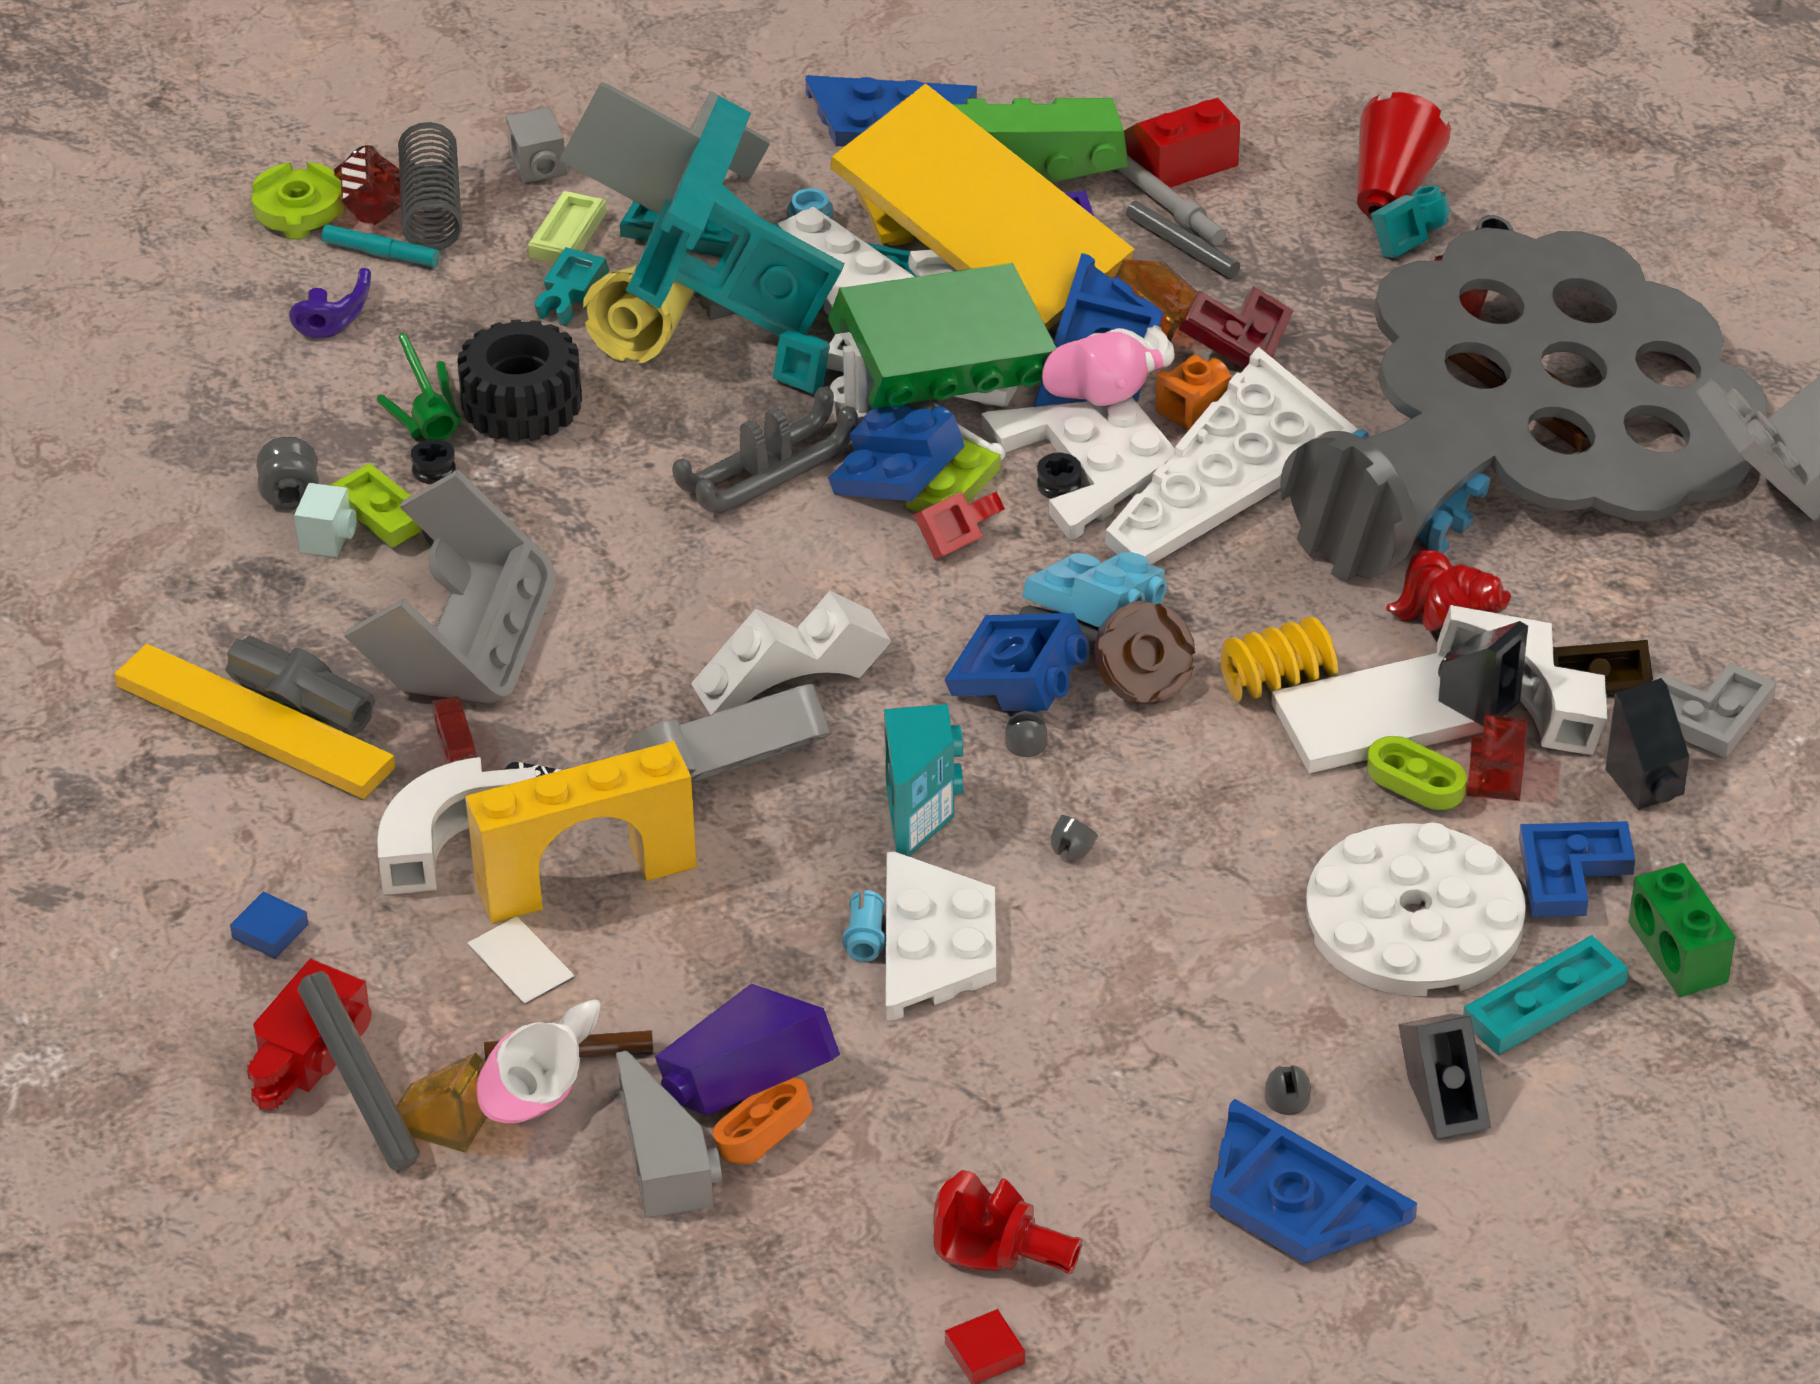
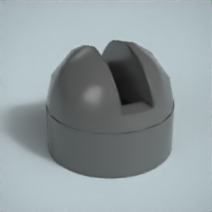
(1026, 734)
(1074, 835)
(1276, 1090)

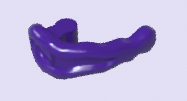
(326, 319)

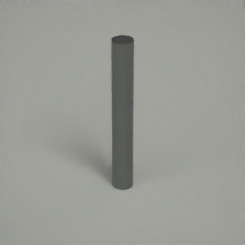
(1183, 239)

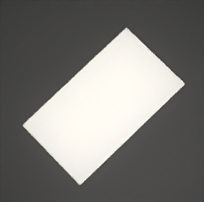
(520, 959)

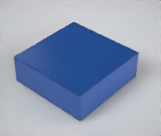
(269, 924)

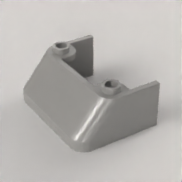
(494, 605)

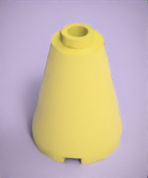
(628, 325)

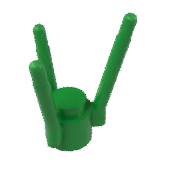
(432, 413)

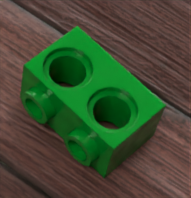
(1681, 929)

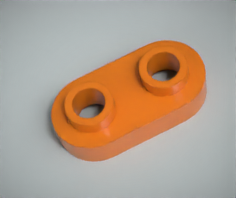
(762, 1121)

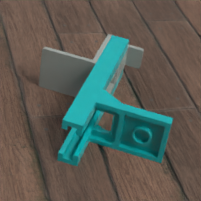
(681, 178)

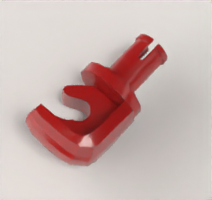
(994, 1229)

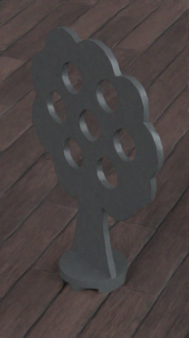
(1375, 494)

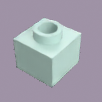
(324, 520)

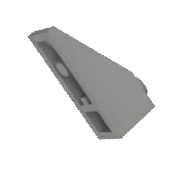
(666, 1145)

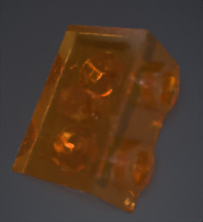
(1161, 287)

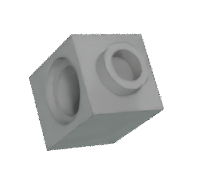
(536, 145)

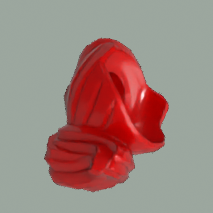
(1435, 584)

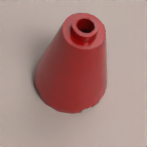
(1397, 148)

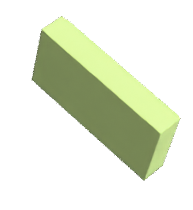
(567, 225)

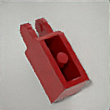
(289, 1043)

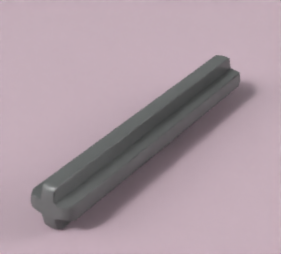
(358, 1071)

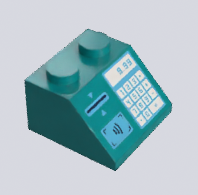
(921, 772)

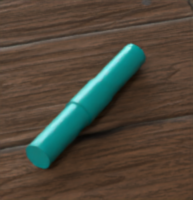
(380, 245)

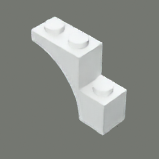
(767, 651)
(1563, 702)

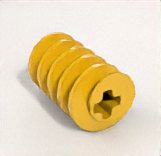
(1277, 654)

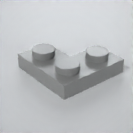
(1722, 713)

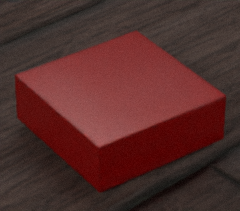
(985, 1347)

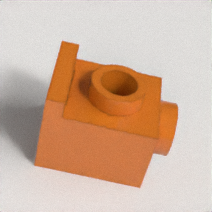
(1192, 380)

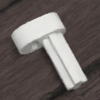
(855, 385)

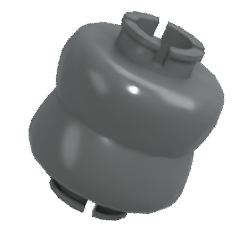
(285, 471)

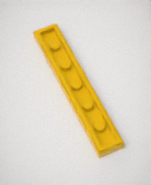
(255, 721)

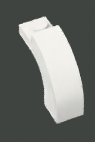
(426, 817)

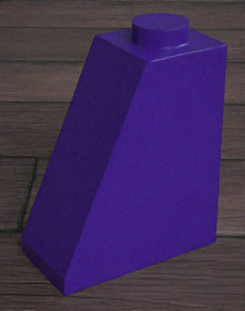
(745, 1049)

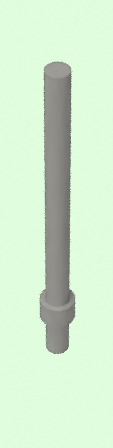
(1186, 211)

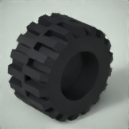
(520, 380)

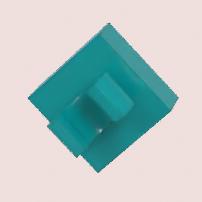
(801, 360)

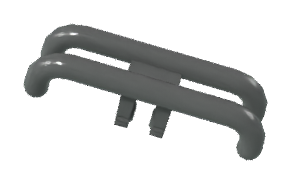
(768, 455)

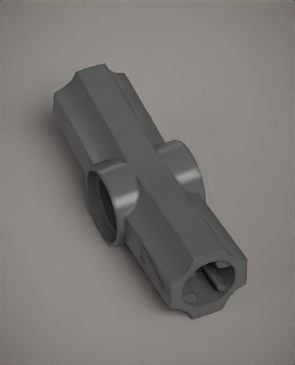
(300, 683)

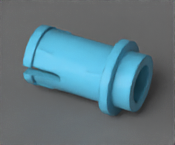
(864, 936)

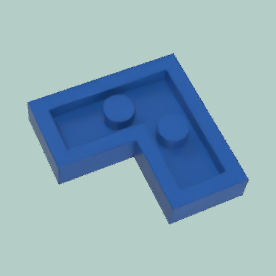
(1562, 854)

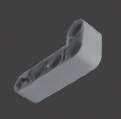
(741, 733)

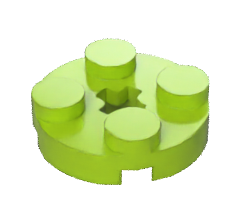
(296, 198)

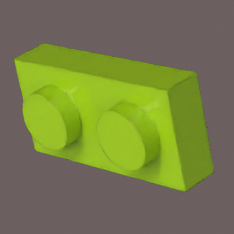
(965, 472)
(378, 504)

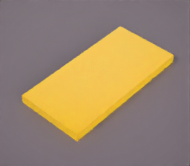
(976, 199)

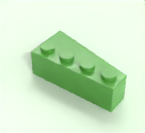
(1057, 138)

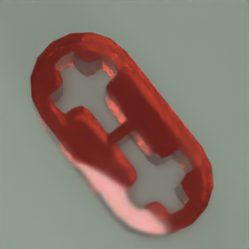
(453, 730)

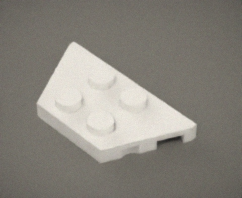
(935, 934)

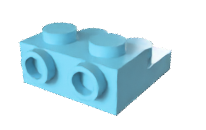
(1096, 589)

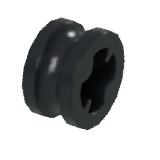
(432, 471)
(1058, 474)

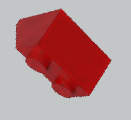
(1186, 142)

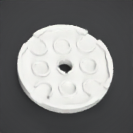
(1459, 939)

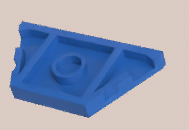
(857, 103)
(1099, 306)
(1298, 1191)

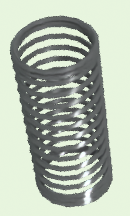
(406, 167)

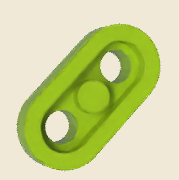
(1416, 772)

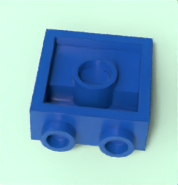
(897, 452)
(1020, 660)

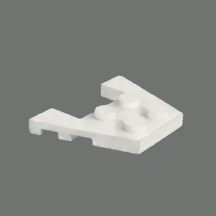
(1113, 443)

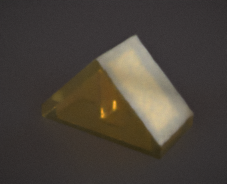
(445, 1105)

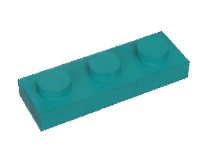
(1546, 994)

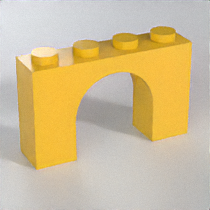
(519, 820)

